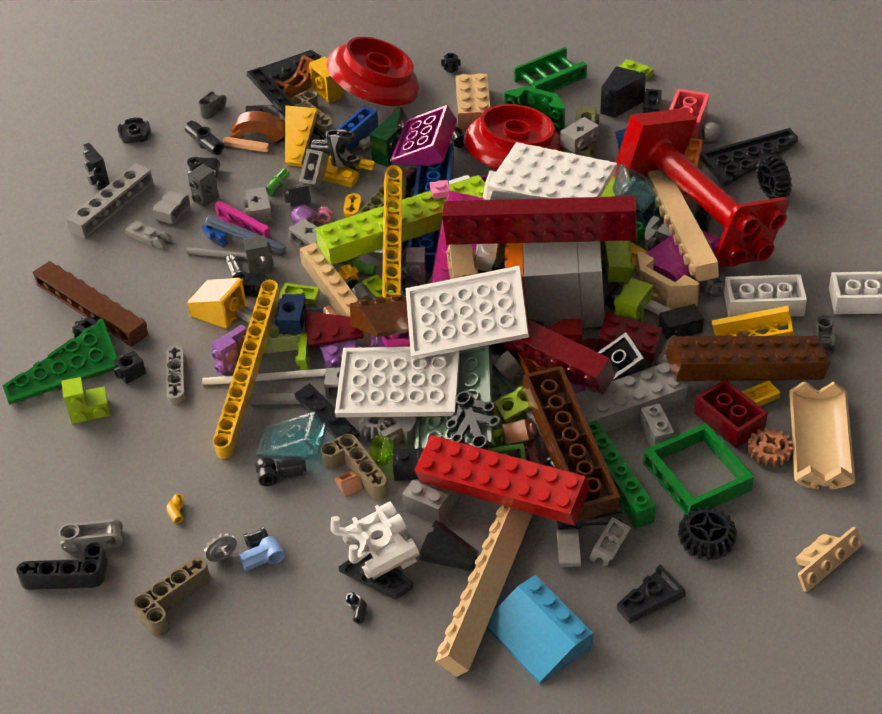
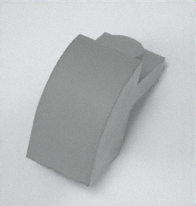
(401, 430)

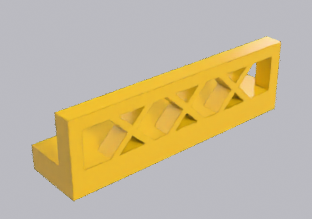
(755, 322)

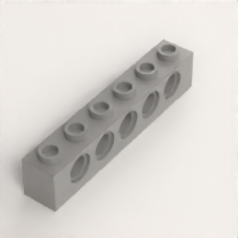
(109, 201)

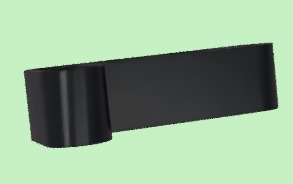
(65, 574)

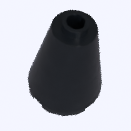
(447, 549)

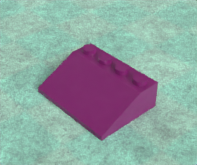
(425, 138)
(670, 262)

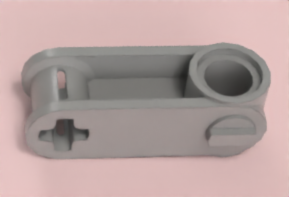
(77, 536)

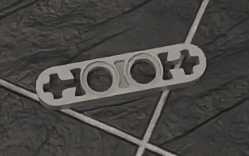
(175, 374)

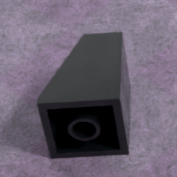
(622, 91)

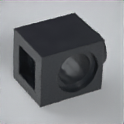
(129, 367)

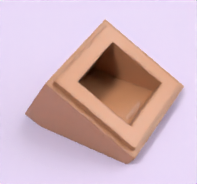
(349, 483)

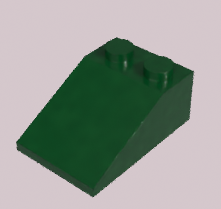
(385, 138)

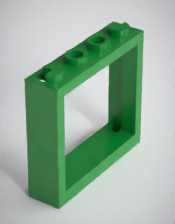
(675, 489)

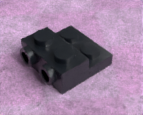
(95, 167)

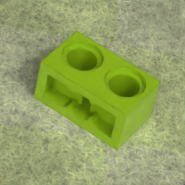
(515, 401)

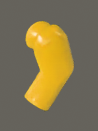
(174, 508)

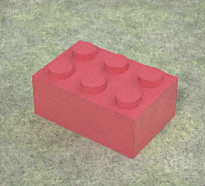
(695, 103)

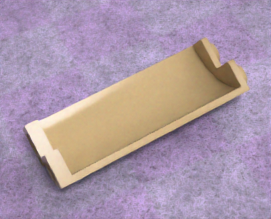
(821, 436)

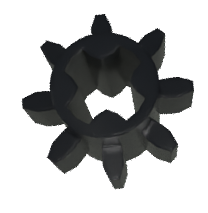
(450, 62)

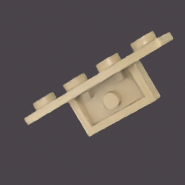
(825, 556)

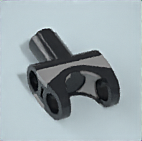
(336, 147)

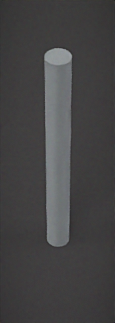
(215, 253)

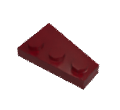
(329, 329)

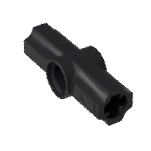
(204, 137)

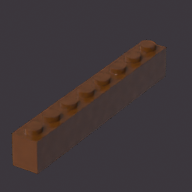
(91, 303)

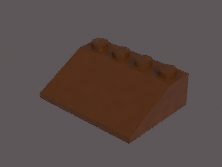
(380, 315)

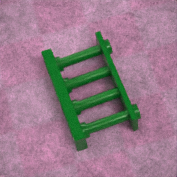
(555, 81)

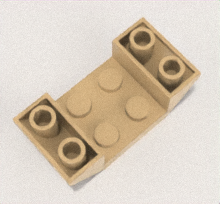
(664, 290)

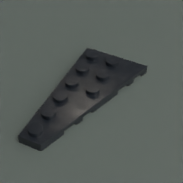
(739, 158)

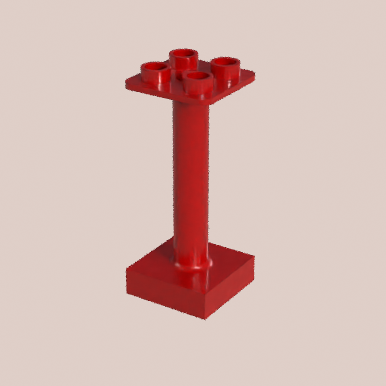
(660, 142)

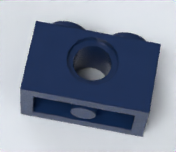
(291, 314)

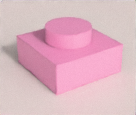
(439, 189)

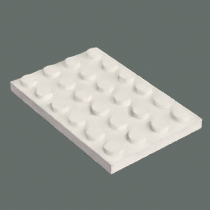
(551, 173)
(466, 312)
(395, 384)

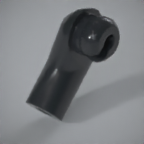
(358, 605)

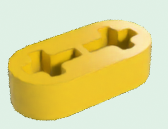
(350, 206)

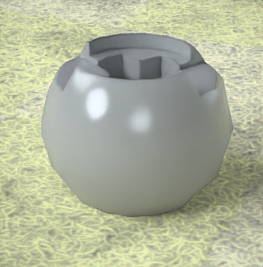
(710, 132)

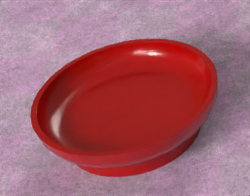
(374, 71)
(501, 126)

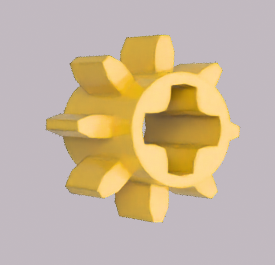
(348, 273)

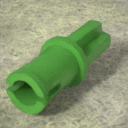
(277, 181)

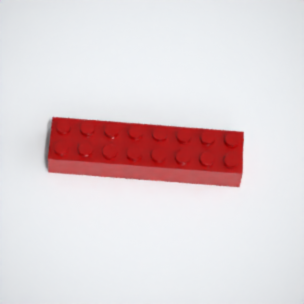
(503, 479)

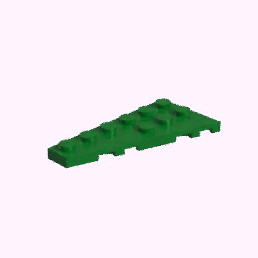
(81, 357)

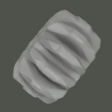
(372, 426)

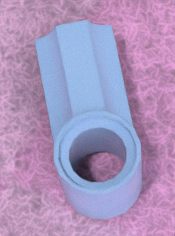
(267, 552)

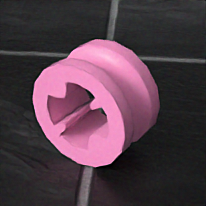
(323, 219)

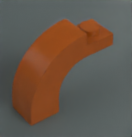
(300, 81)
(259, 122)

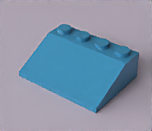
(539, 630)

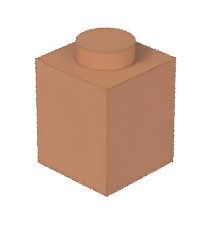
(519, 431)

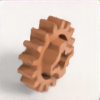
(770, 447)

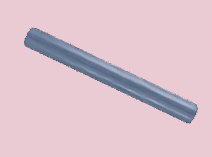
(241, 232)

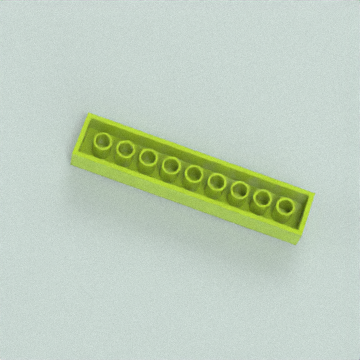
(364, 231)

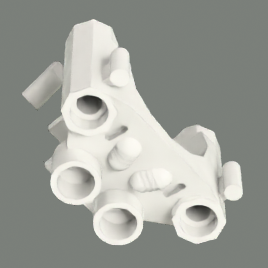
(387, 552)

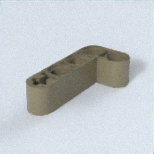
(310, 100)
(349, 451)
(156, 600)

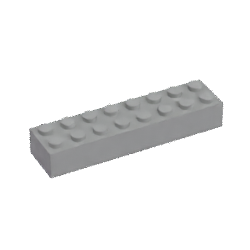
(626, 397)

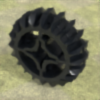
(774, 177)
(697, 526)

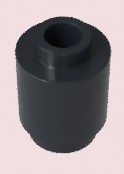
(291, 467)

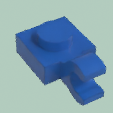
(213, 233)

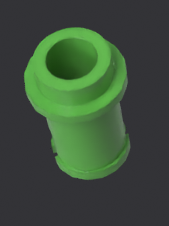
(365, 268)

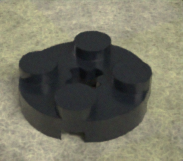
(128, 134)

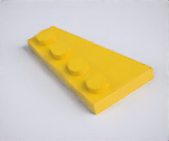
(298, 131)

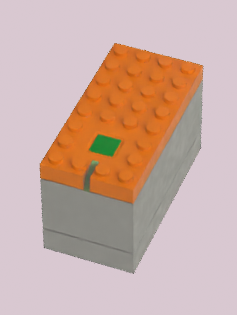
(560, 280)

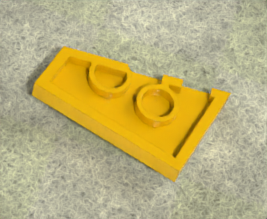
(340, 175)

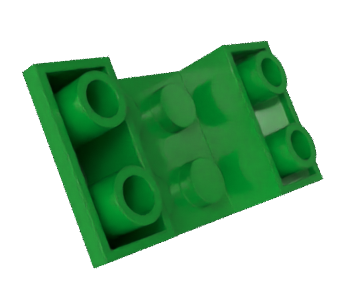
(541, 100)

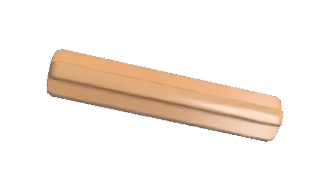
(246, 144)

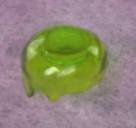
(381, 450)

